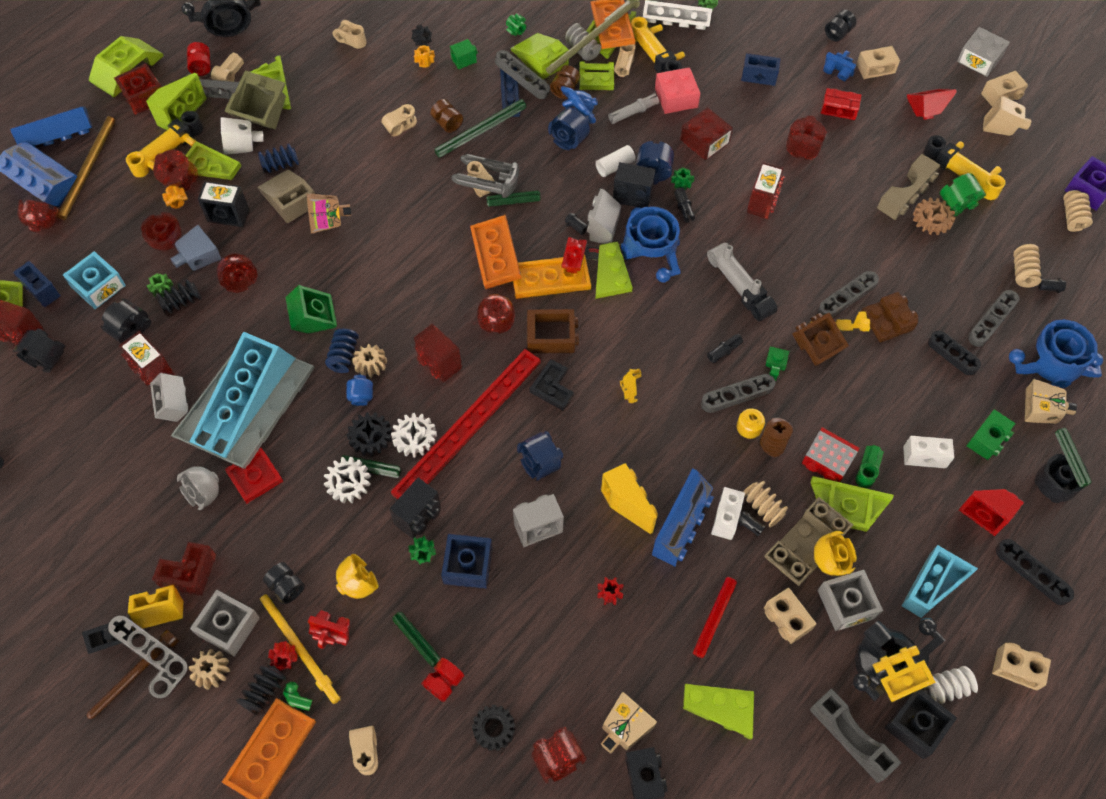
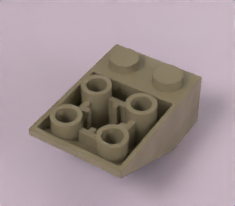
(287, 194)

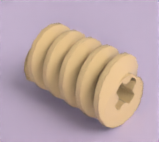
(1077, 210)
(1027, 265)
(765, 503)

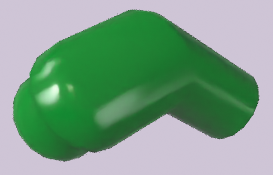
(294, 699)

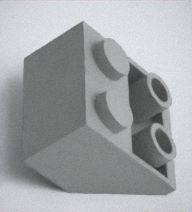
(603, 218)

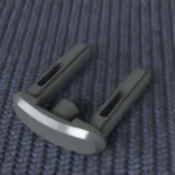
(507, 178)

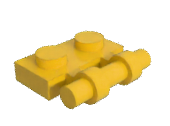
(907, 680)

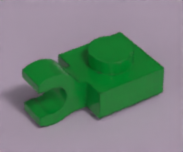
(776, 360)

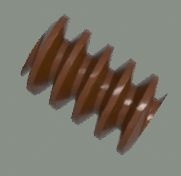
(776, 436)

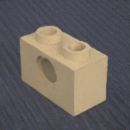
(877, 62)
(1009, 85)

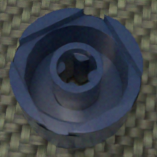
(569, 128)
(656, 157)
(540, 455)

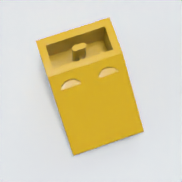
(628, 498)

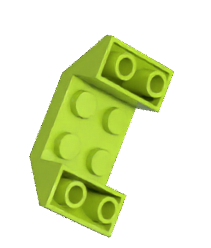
(120, 58)

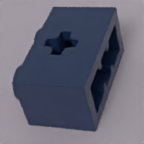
(760, 69)

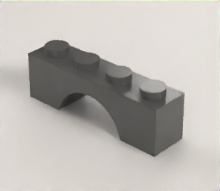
(869, 753)

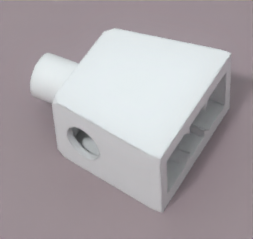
(238, 136)

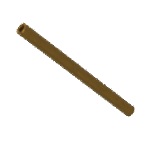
(86, 168)

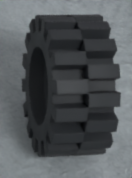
(479, 727)

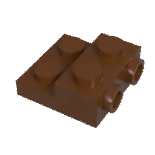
(891, 317)
(820, 338)

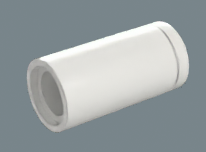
(609, 163)

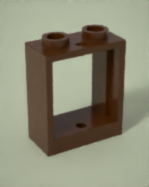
(552, 345)

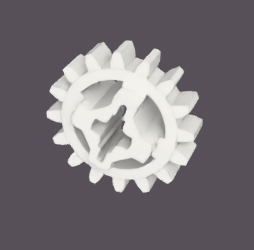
(423, 437)
(343, 487)

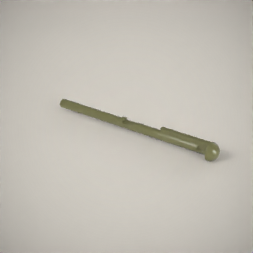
(586, 39)

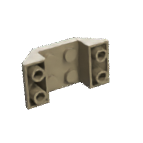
(796, 550)

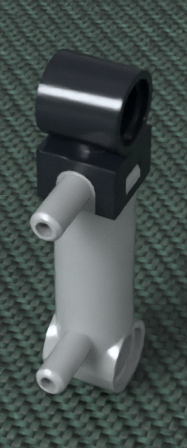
(751, 290)

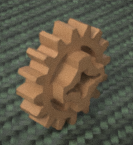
(934, 216)

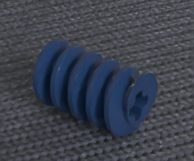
(278, 158)
(341, 350)

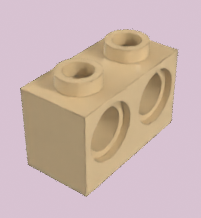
(794, 613)
(1021, 671)

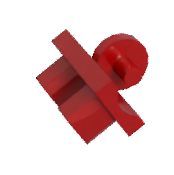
(574, 255)
(327, 631)

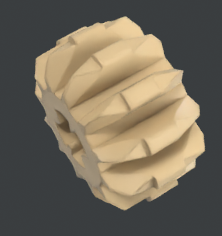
(369, 360)
(218, 669)

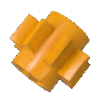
(424, 56)
(174, 197)

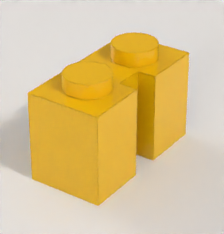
(156, 608)

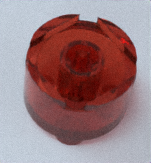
(806, 138)
(175, 169)
(557, 755)

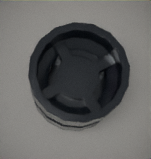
(840, 25)
(284, 583)

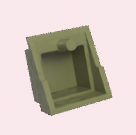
(257, 100)

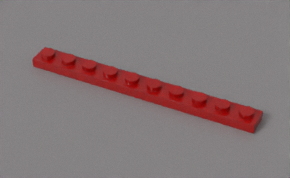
(470, 422)

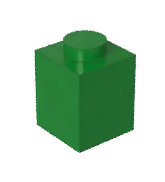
(463, 54)

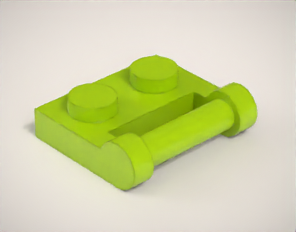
(596, 80)

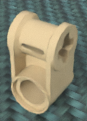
(350, 34)
(398, 121)
(477, 170)
(363, 746)

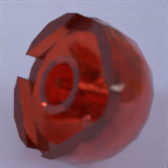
(36, 215)
(161, 231)
(236, 272)
(496, 313)

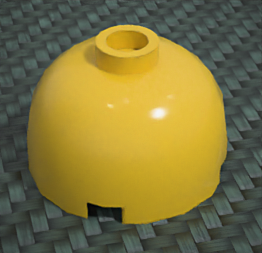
(835, 554)
(354, 578)

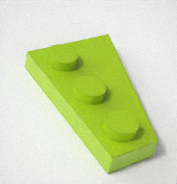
(212, 163)
(612, 272)
(722, 705)

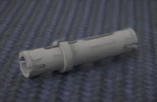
(638, 106)

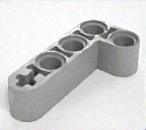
(144, 652)

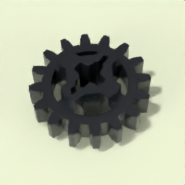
(360, 431)

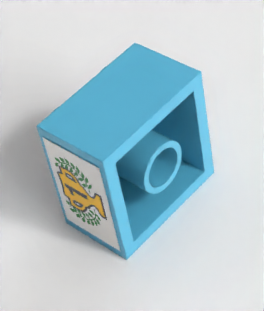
(94, 280)

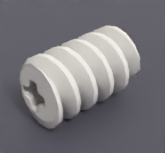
(951, 684)

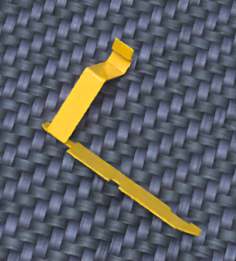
(846, 325)
(629, 382)

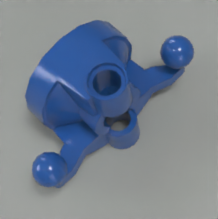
(649, 224)
(1064, 353)

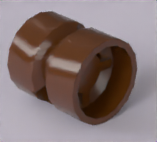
(567, 77)
(446, 115)

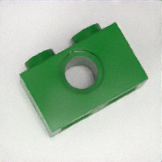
(999, 427)

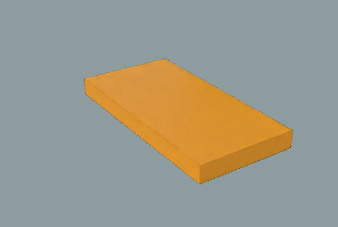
(548, 278)

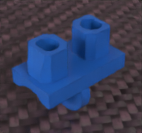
(840, 62)

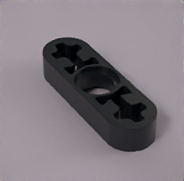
(952, 344)

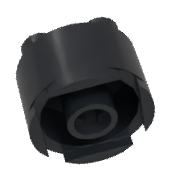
(124, 320)
(39, 350)
(1057, 480)

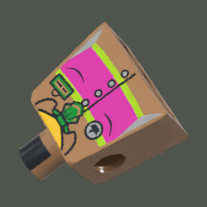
(325, 212)

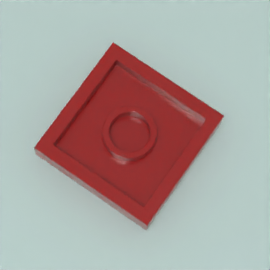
(255, 478)

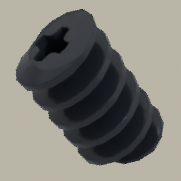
(178, 296)
(261, 689)

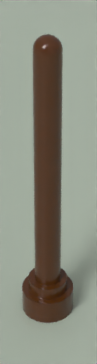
(166, 639)

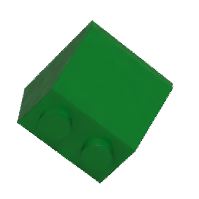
(310, 310)

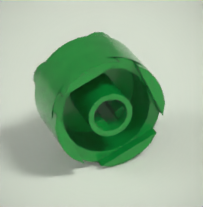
(963, 193)

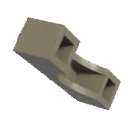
(897, 200)

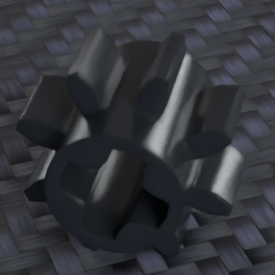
(421, 35)

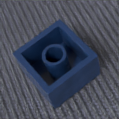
(467, 561)

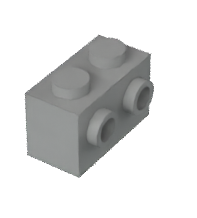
(169, 397)

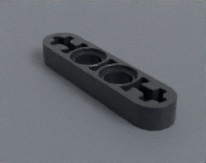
(1032, 574)

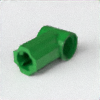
(869, 465)

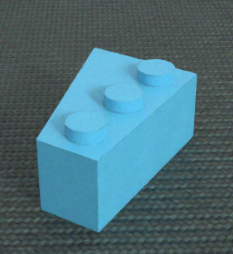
(936, 580)

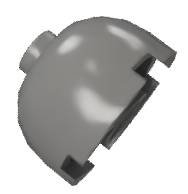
(199, 486)

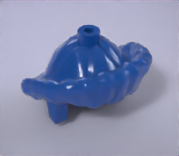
(581, 101)

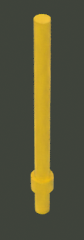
(322, 681)

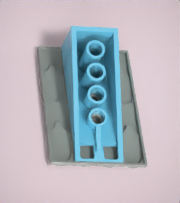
(244, 401)

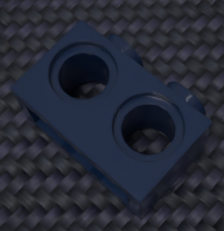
(37, 284)

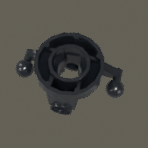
(222, 17)
(870, 652)

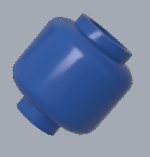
(359, 390)

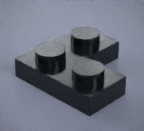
(548, 387)

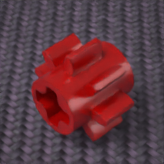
(607, 596)
(282, 655)

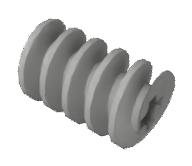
(575, 35)

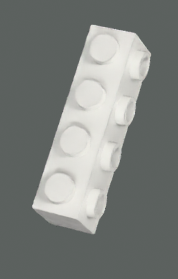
(677, 13)

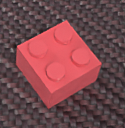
(677, 90)

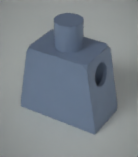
(195, 250)

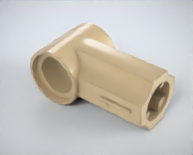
(625, 60)
(228, 69)

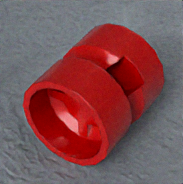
(198, 58)
(443, 679)

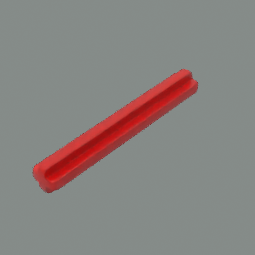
(714, 617)

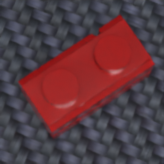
(841, 104)

